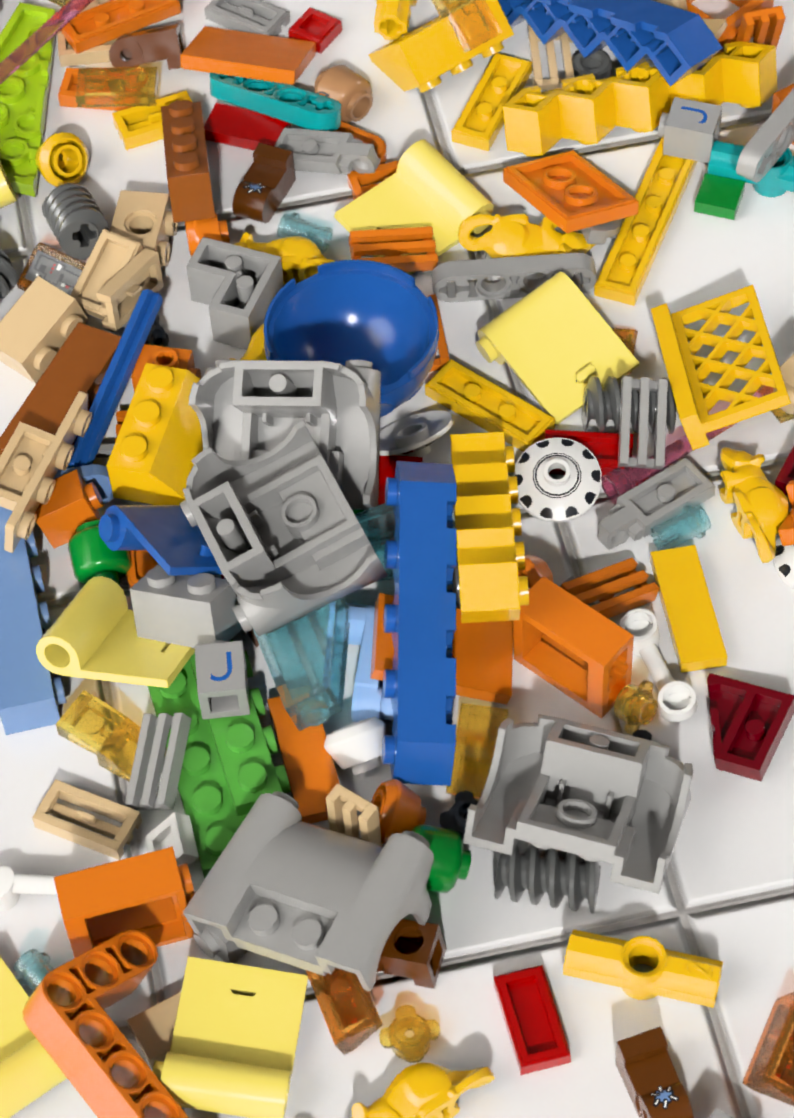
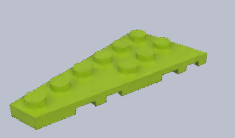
(24, 99)

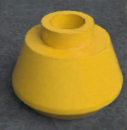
(62, 159)

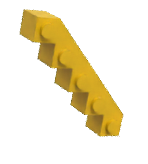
(634, 99)
(487, 528)

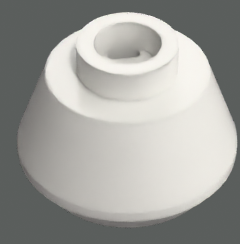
(357, 745)

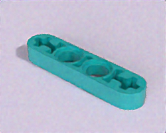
(278, 101)

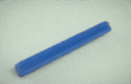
(117, 377)

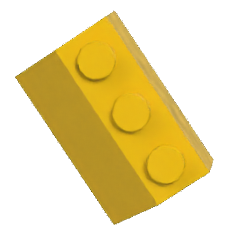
(432, 50)
(156, 439)

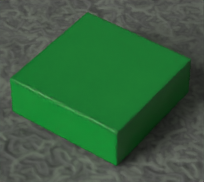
(719, 196)

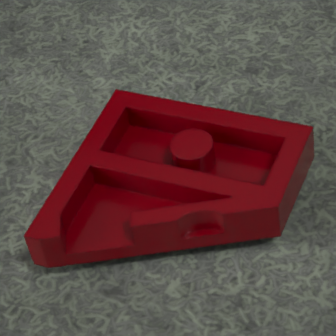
(746, 724)

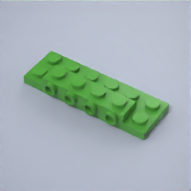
(223, 763)

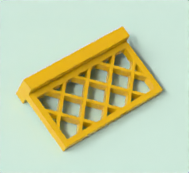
(688, 381)

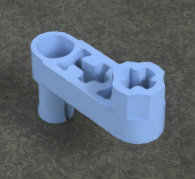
(367, 692)

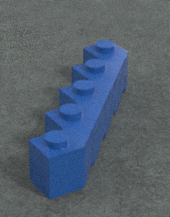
(632, 29)
(421, 624)

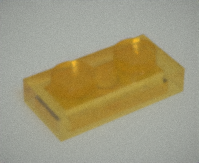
(117, 87)

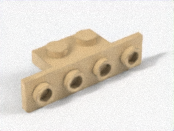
(31, 465)

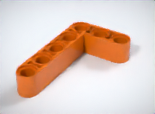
(84, 1041)

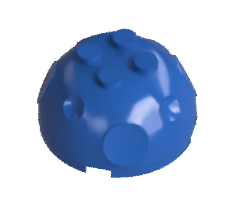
(357, 314)

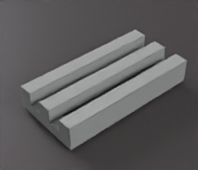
(243, 18)
(644, 386)
(151, 761)

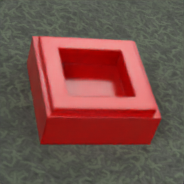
(317, 28)

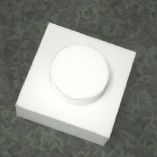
(176, 833)

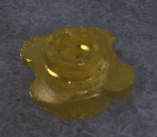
(636, 706)
(409, 1048)

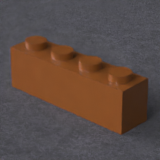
(187, 161)
(75, 368)

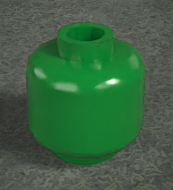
(93, 558)
(450, 858)

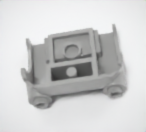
(256, 403)
(279, 531)
(583, 795)
(312, 891)

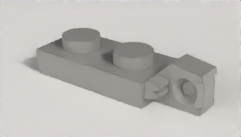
(328, 151)
(654, 503)

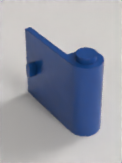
(163, 533)

